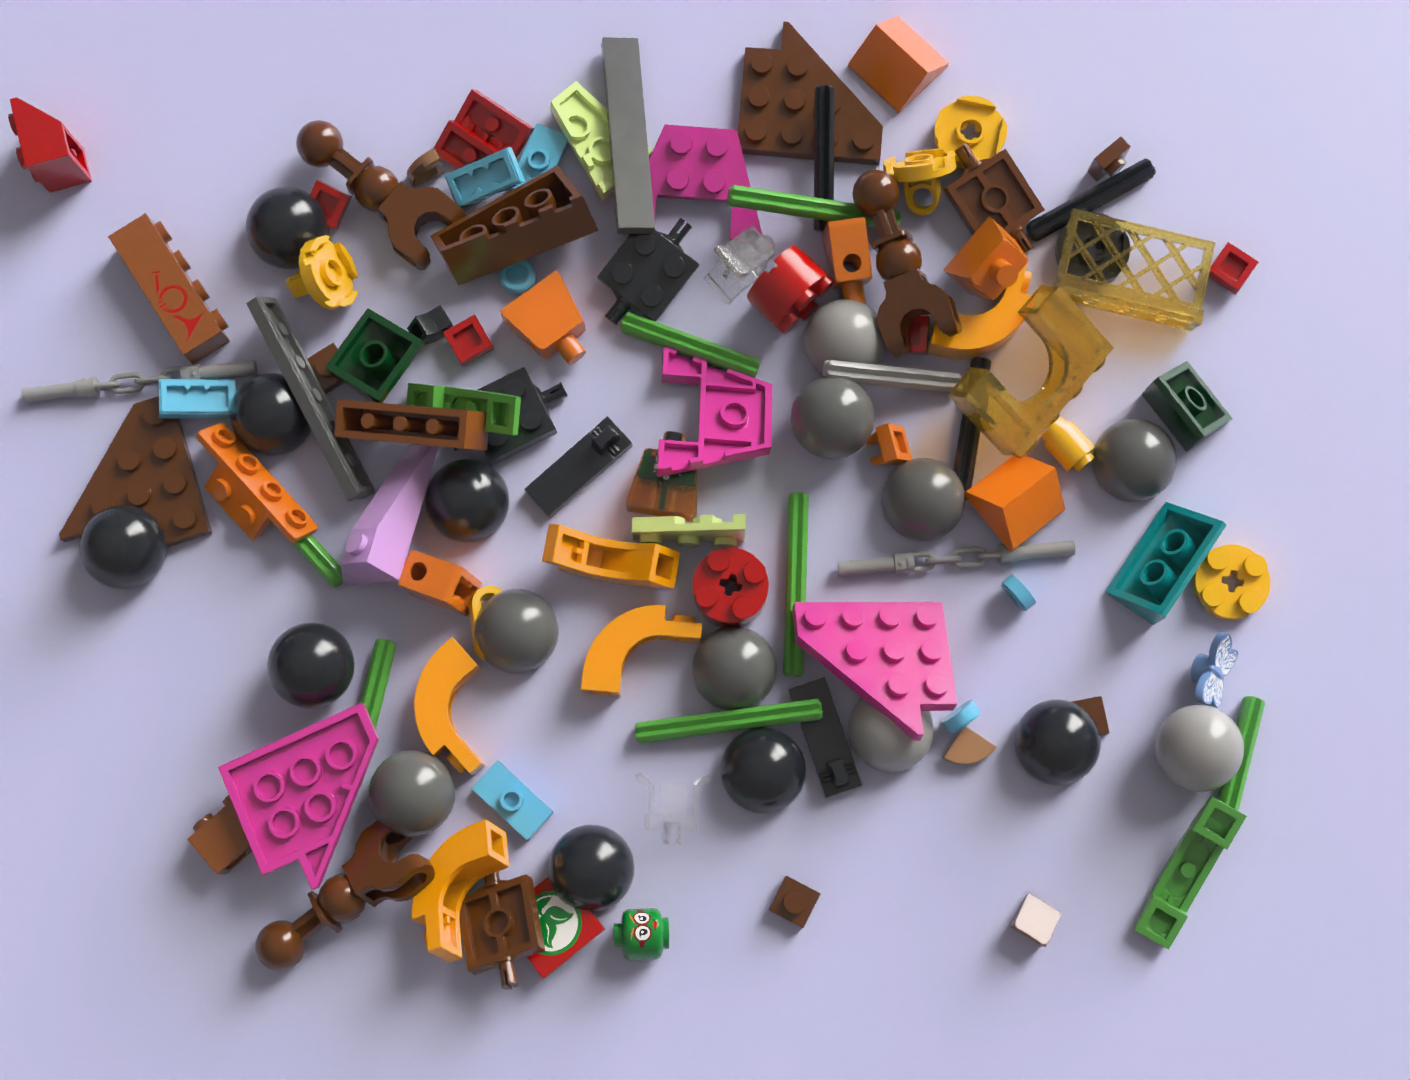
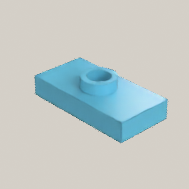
(542, 152)
(484, 178)
(195, 398)
(512, 800)

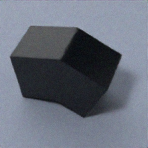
(430, 325)

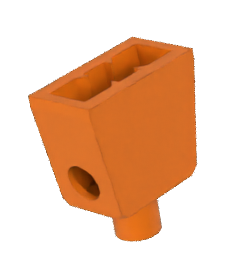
(844, 243)
(987, 261)
(547, 319)
(438, 582)

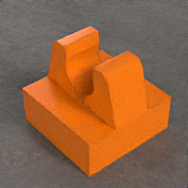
(892, 444)

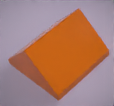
(896, 63)
(1018, 499)

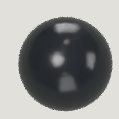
(282, 223)
(268, 416)
(467, 500)
(123, 546)
(310, 665)
(1057, 742)
(763, 770)
(591, 868)

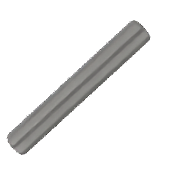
(891, 376)

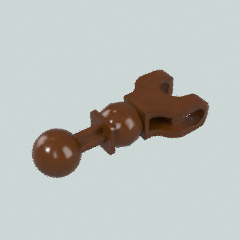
(379, 191)
(899, 265)
(369, 877)

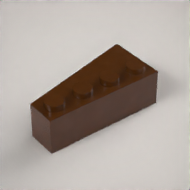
(515, 227)

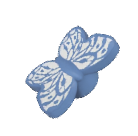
(1210, 669)

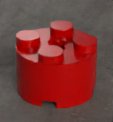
(789, 289)
(720, 568)

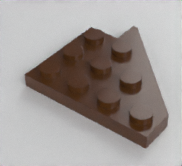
(779, 106)
(146, 469)

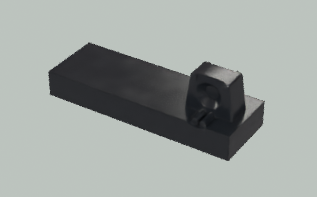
(578, 467)
(827, 741)

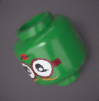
(642, 934)

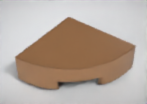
(425, 168)
(968, 748)

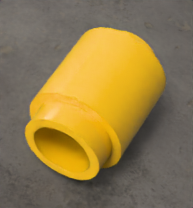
(1068, 445)

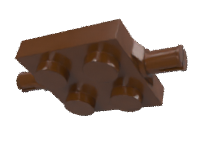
(993, 190)
(501, 926)

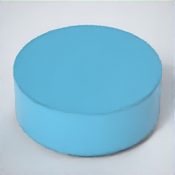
(518, 278)
(1018, 593)
(961, 717)

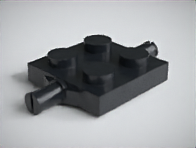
(648, 272)
(534, 415)

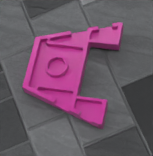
(701, 167)
(731, 416)

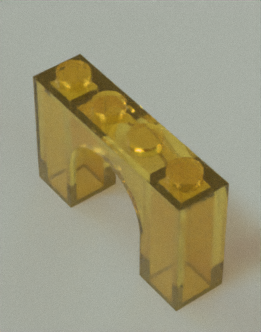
(1074, 354)

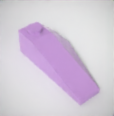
(386, 527)

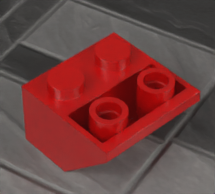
(47, 148)

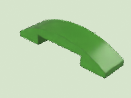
(500, 409)
(1187, 871)

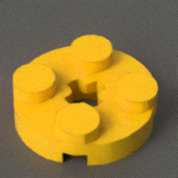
(975, 112)
(1248, 568)

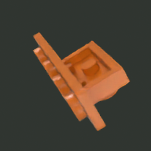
(249, 490)

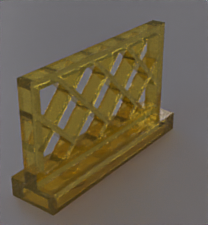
(1134, 301)

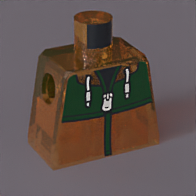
(663, 495)

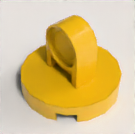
(919, 171)
(324, 274)

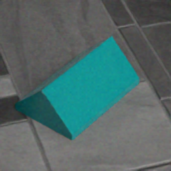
(1164, 561)

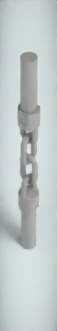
(92, 387)
(905, 562)

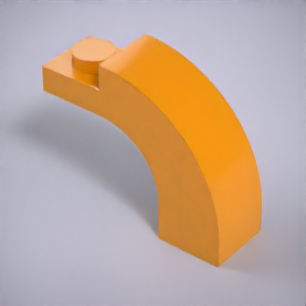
(987, 330)
(610, 560)
(624, 634)
(433, 702)
(457, 867)

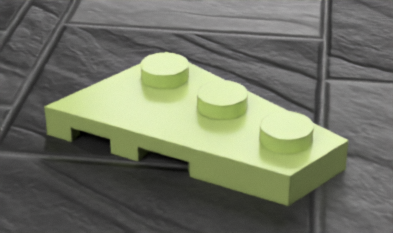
(586, 129)
(690, 534)

